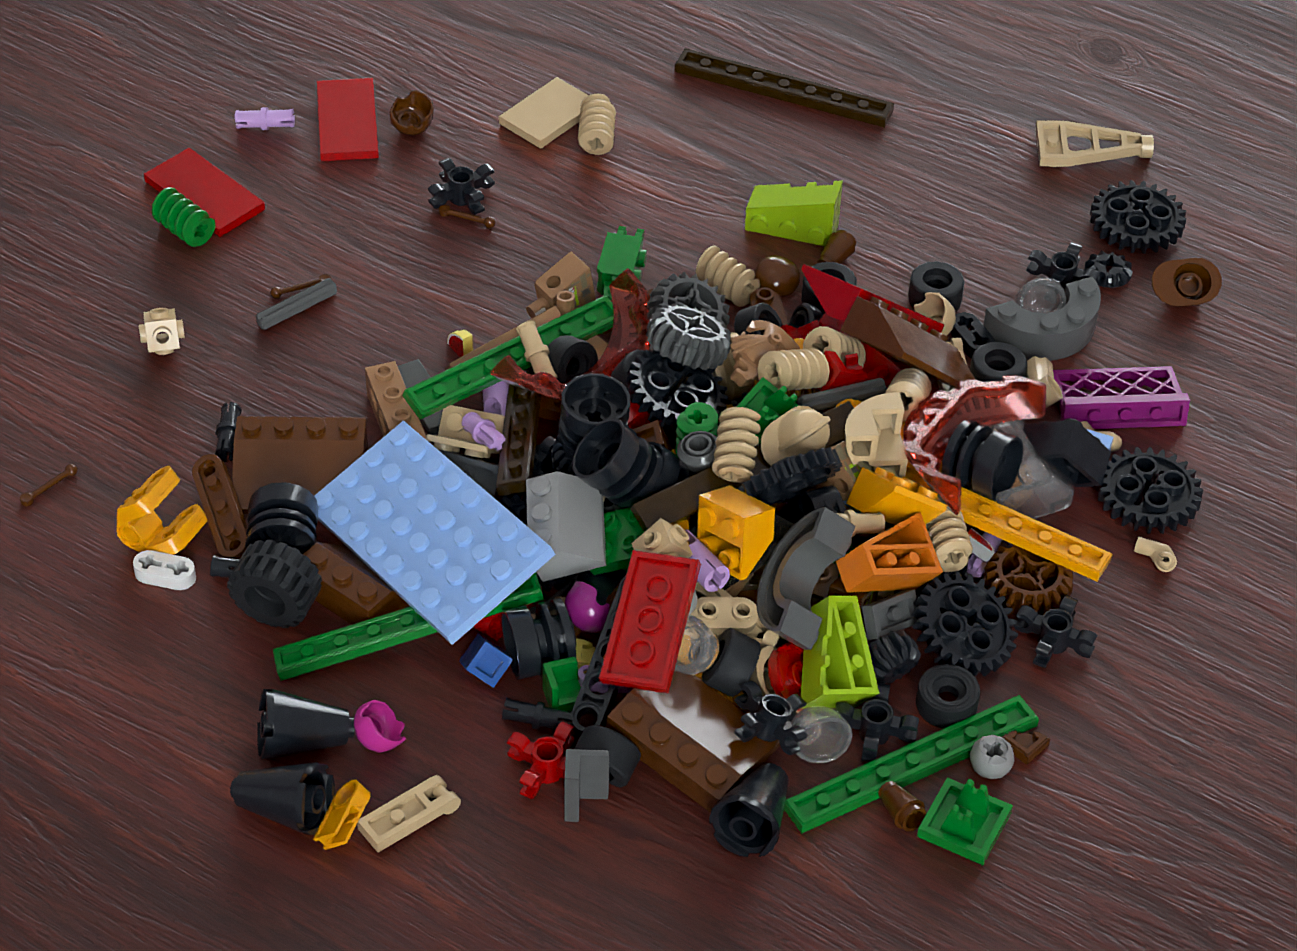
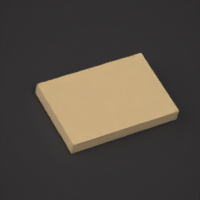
(545, 113)

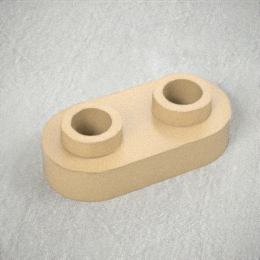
(726, 615)

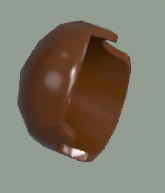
(412, 113)
(778, 274)

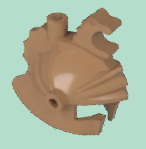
(751, 347)

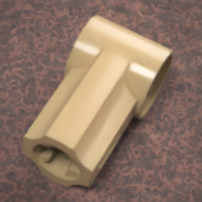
(1042, 370)

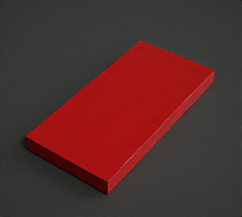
(347, 119)
(208, 188)
(650, 621)

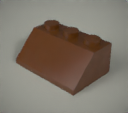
(350, 585)

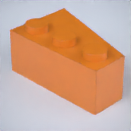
(892, 560)

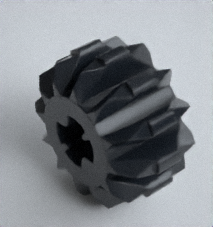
(893, 656)

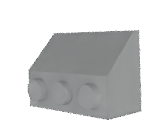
(568, 519)

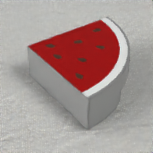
(980, 545)

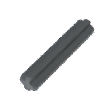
(296, 304)
(831, 397)

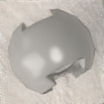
(992, 757)

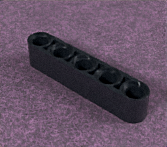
(587, 701)

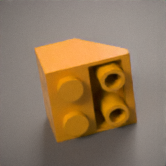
(893, 496)
(735, 528)

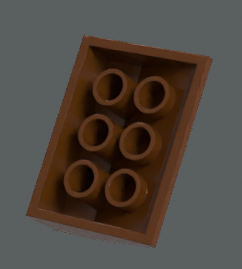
(906, 341)
(293, 451)
(690, 737)

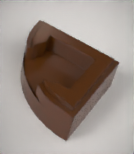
(1027, 745)

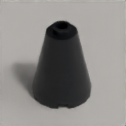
(299, 725)
(287, 794)
(752, 812)

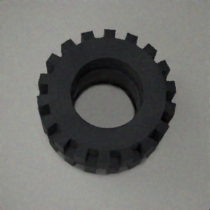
(274, 584)

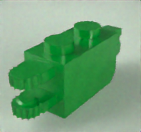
(618, 254)

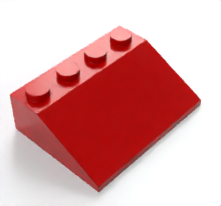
(839, 296)

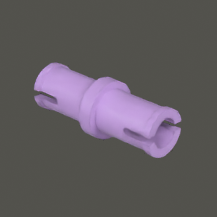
(264, 118)

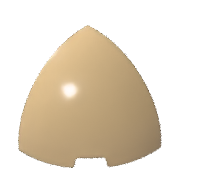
(875, 436)

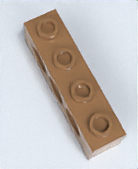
(385, 394)

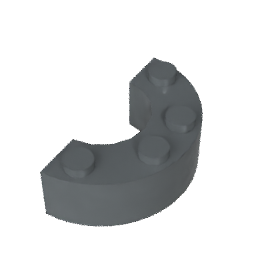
(1051, 333)
(794, 571)

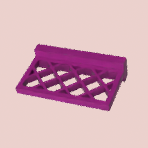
(1127, 409)

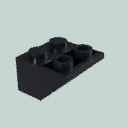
(1070, 450)

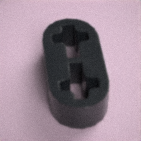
(977, 334)

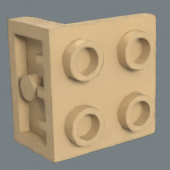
(453, 436)

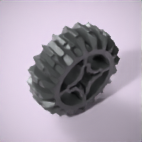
(691, 293)
(688, 336)

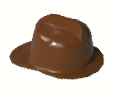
(1186, 281)

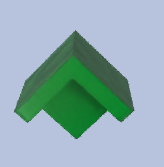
(561, 683)

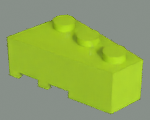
(795, 212)
(840, 659)

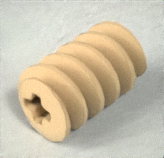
(596, 124)
(728, 275)
(831, 340)
(794, 368)
(912, 386)
(736, 444)
(950, 540)

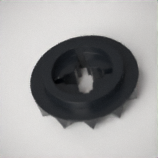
(1118, 275)

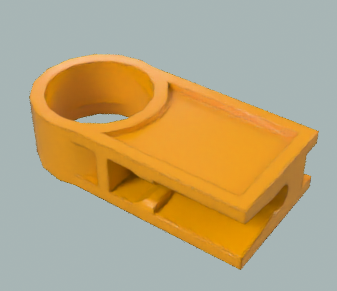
(342, 815)

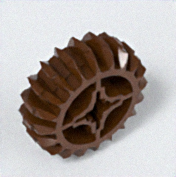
(1027, 579)

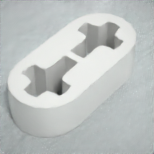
(164, 570)

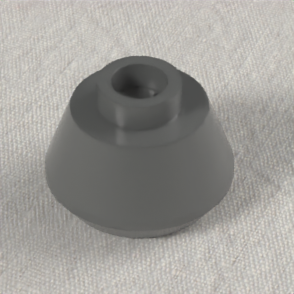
(697, 451)

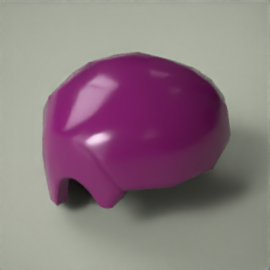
(584, 609)

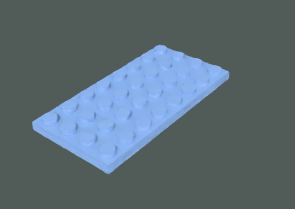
(430, 531)

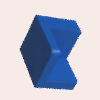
(485, 660)

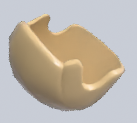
(938, 309)

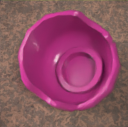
(377, 727)

